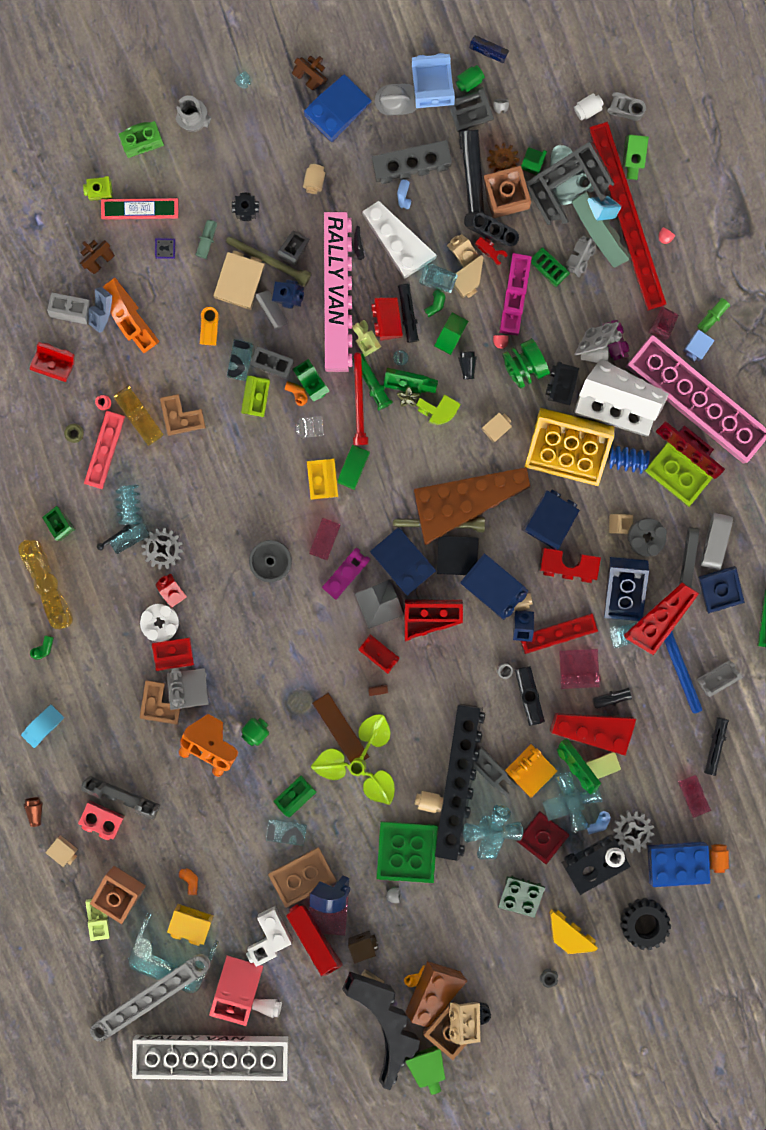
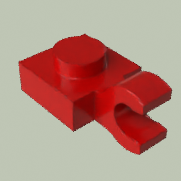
(486, 247)

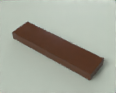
(339, 727)

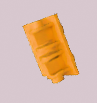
(530, 770)

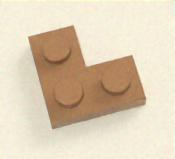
(176, 420)
(154, 708)

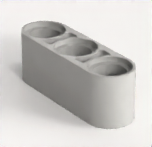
(716, 541)

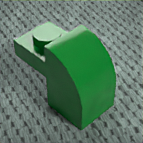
(311, 380)

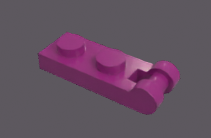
(345, 574)

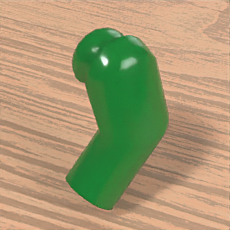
(438, 303)
(43, 650)

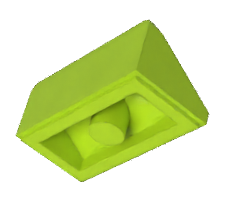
(255, 396)

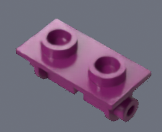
(619, 348)

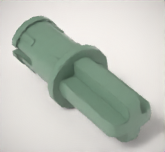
(206, 239)

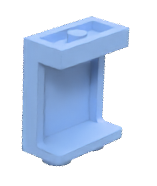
(432, 80)

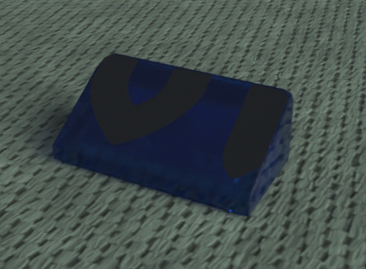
(489, 49)

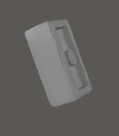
(271, 309)

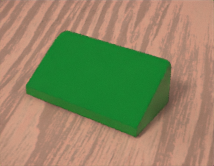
(294, 796)

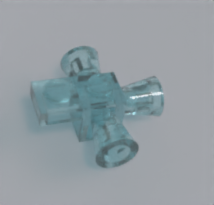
(570, 802)
(493, 832)

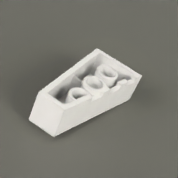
(399, 242)
(624, 390)

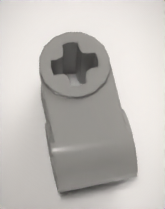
(625, 105)

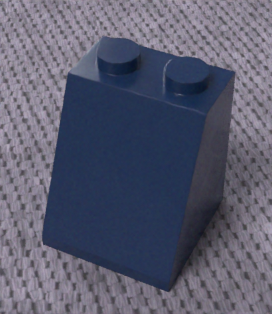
(551, 519)
(494, 587)

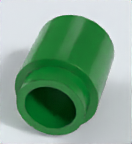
(469, 78)

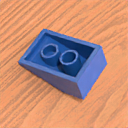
(336, 107)

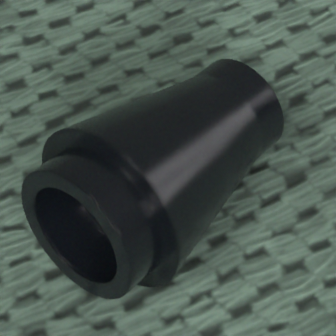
(467, 363)

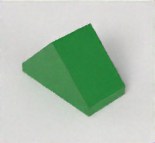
(451, 333)
(58, 524)

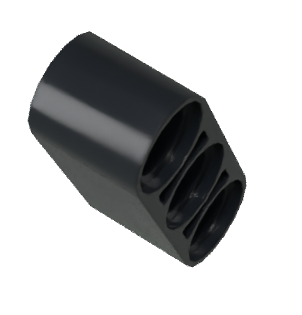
(499, 229)

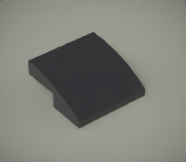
(456, 554)

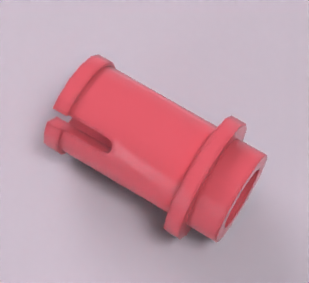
(107, 405)

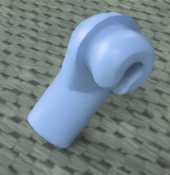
(401, 194)
(601, 823)

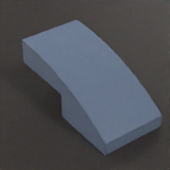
(100, 312)

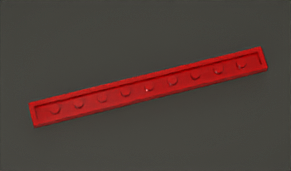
(628, 218)

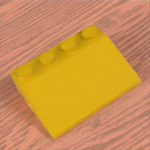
(569, 446)

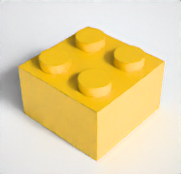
(190, 924)

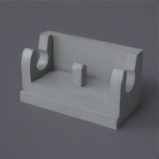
(68, 308)
(719, 678)

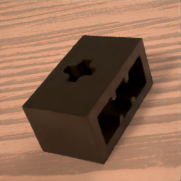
(362, 946)

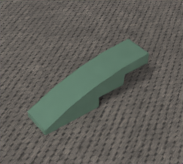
(601, 232)

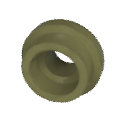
(69, 429)

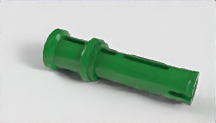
(376, 390)

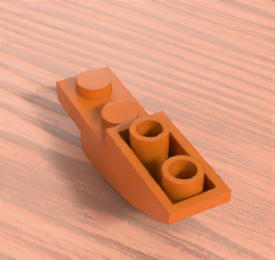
(128, 320)

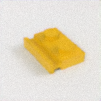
(322, 479)

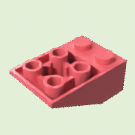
(236, 990)

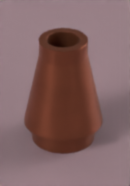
(33, 809)

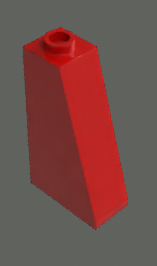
(313, 940)

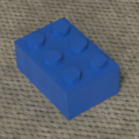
(678, 864)

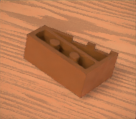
(433, 993)

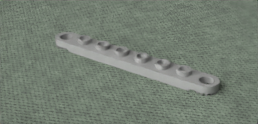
(150, 997)

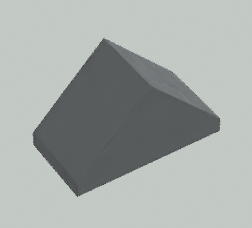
(293, 248)

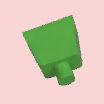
(636, 146)
(427, 1068)

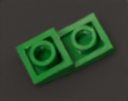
(353, 467)

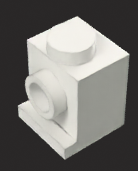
(257, 958)

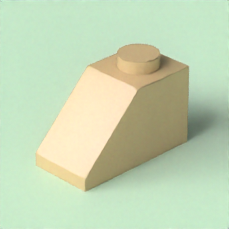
(469, 278)

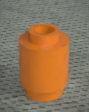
(719, 858)

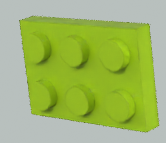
(678, 474)

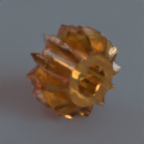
(500, 153)

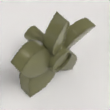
(408, 397)

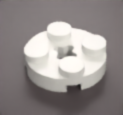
(154, 632)

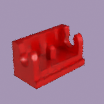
(378, 653)

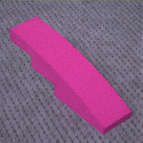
(515, 294)

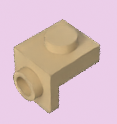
(462, 250)

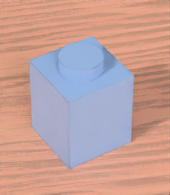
(698, 346)

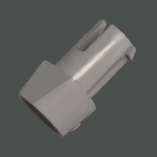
(196, 120)

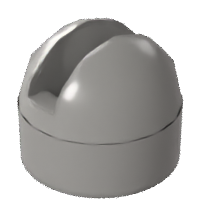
(501, 104)
(508, 671)
(394, 895)

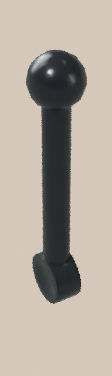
(100, 546)

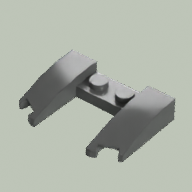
(542, 185)
(143, 806)

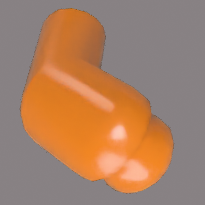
(298, 391)
(190, 878)

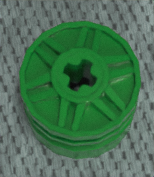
(526, 363)

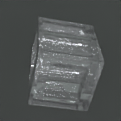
(310, 427)

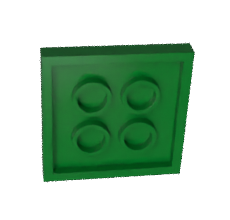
(407, 852)

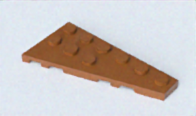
(457, 502)

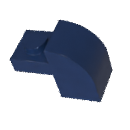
(329, 898)

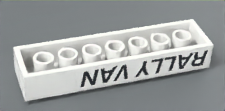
(210, 1057)

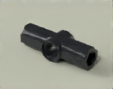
(526, 683)

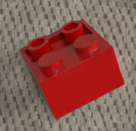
(388, 318)

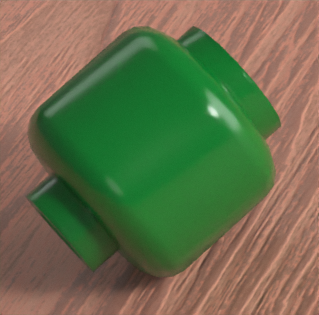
(255, 731)

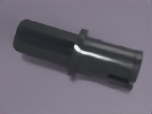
(612, 698)

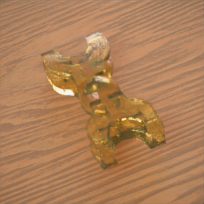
(45, 584)

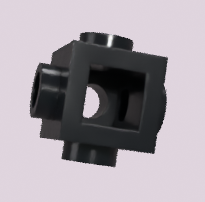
(248, 213)

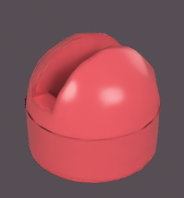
(665, 236)
(500, 341)

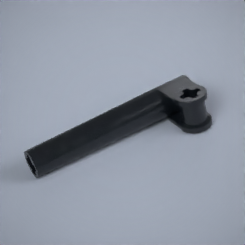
(470, 145)

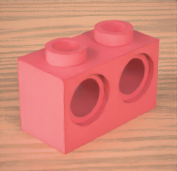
(103, 814)

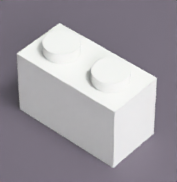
(274, 929)

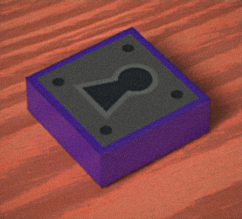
(164, 248)

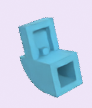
(42, 726)

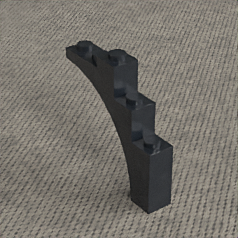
(393, 1020)

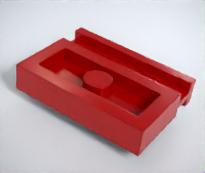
(172, 654)

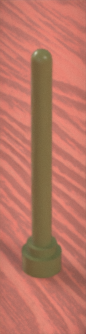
(301, 276)
(477, 524)

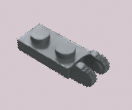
(493, 771)

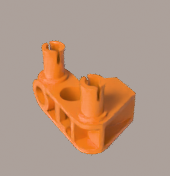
(207, 736)

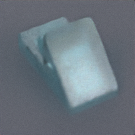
(438, 278)
(617, 635)

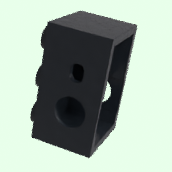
(595, 857)

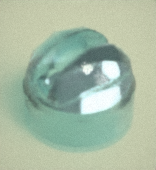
(243, 79)
(396, 358)

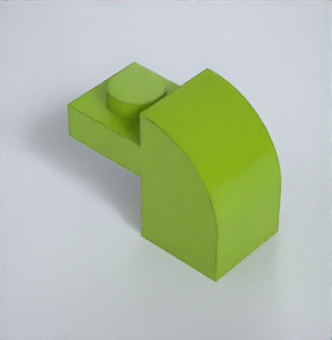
(442, 414)

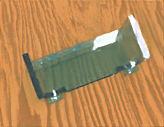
(156, 968)

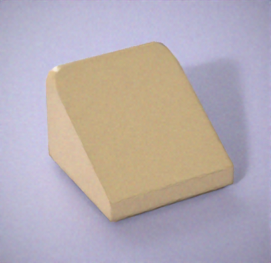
(620, 523)

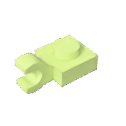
(367, 340)

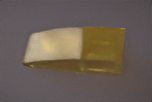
(138, 415)

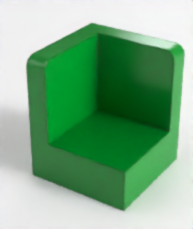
(533, 161)

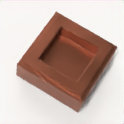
(377, 690)

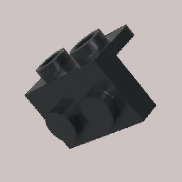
(563, 383)

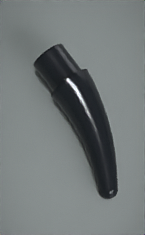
(358, 248)

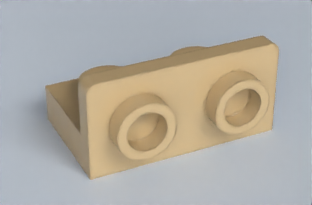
(464, 1023)

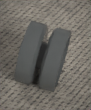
(259, 563)

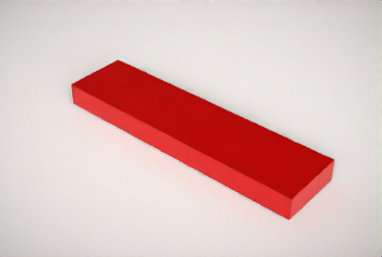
(561, 633)

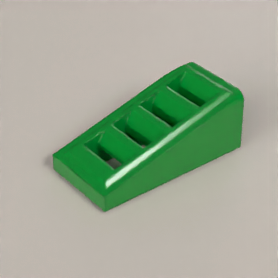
(554, 262)

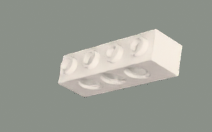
(584, 409)

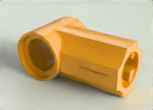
(209, 329)

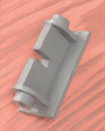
(578, 264)

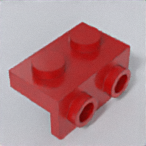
(53, 362)

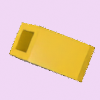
(569, 935)

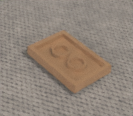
(300, 876)

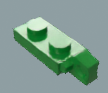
(401, 380)

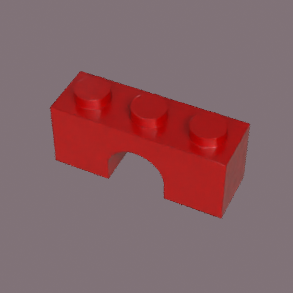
(586, 569)

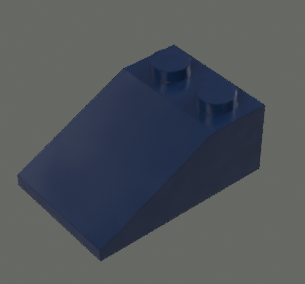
(402, 561)
(626, 588)

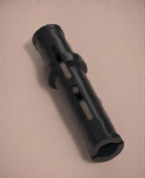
(408, 313)
(716, 746)

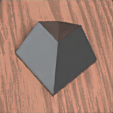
(379, 604)

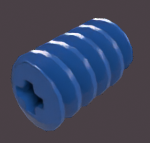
(628, 459)

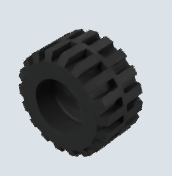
(652, 938)

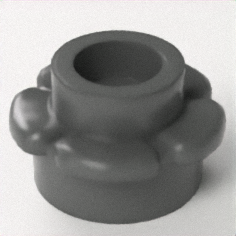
(548, 973)

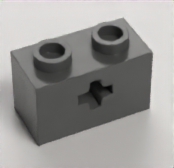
(272, 362)

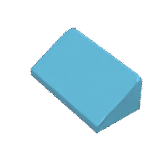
(604, 209)

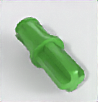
(713, 315)

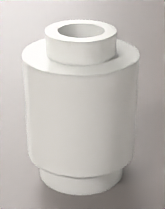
(588, 106)

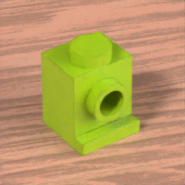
(104, 192)

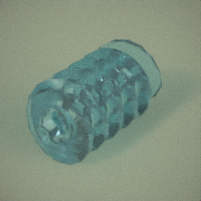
(128, 504)

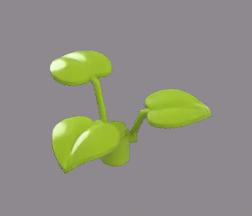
(332, 766)

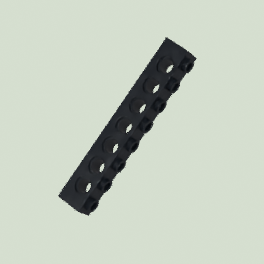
(444, 848)

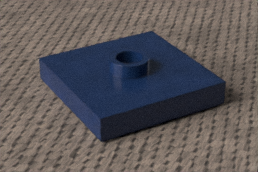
(721, 589)

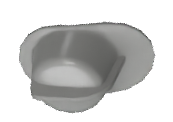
(396, 99)

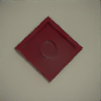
(543, 837)

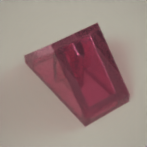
(663, 324)

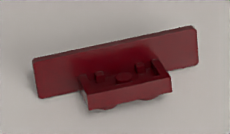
(692, 447)

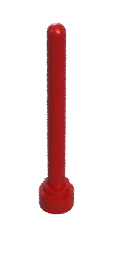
(360, 437)

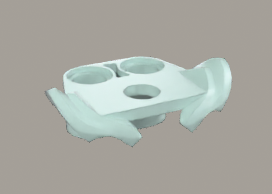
(572, 187)

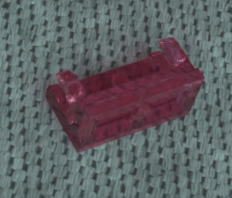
(324, 539)

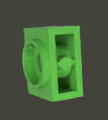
(141, 138)

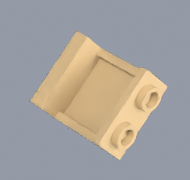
(239, 279)

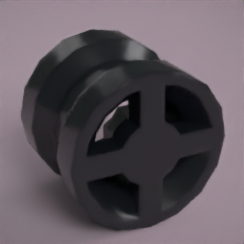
(484, 1017)

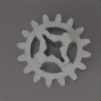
(169, 543)
(625, 833)

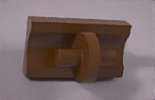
(303, 67)
(101, 250)

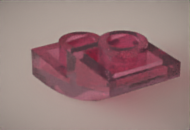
(694, 796)

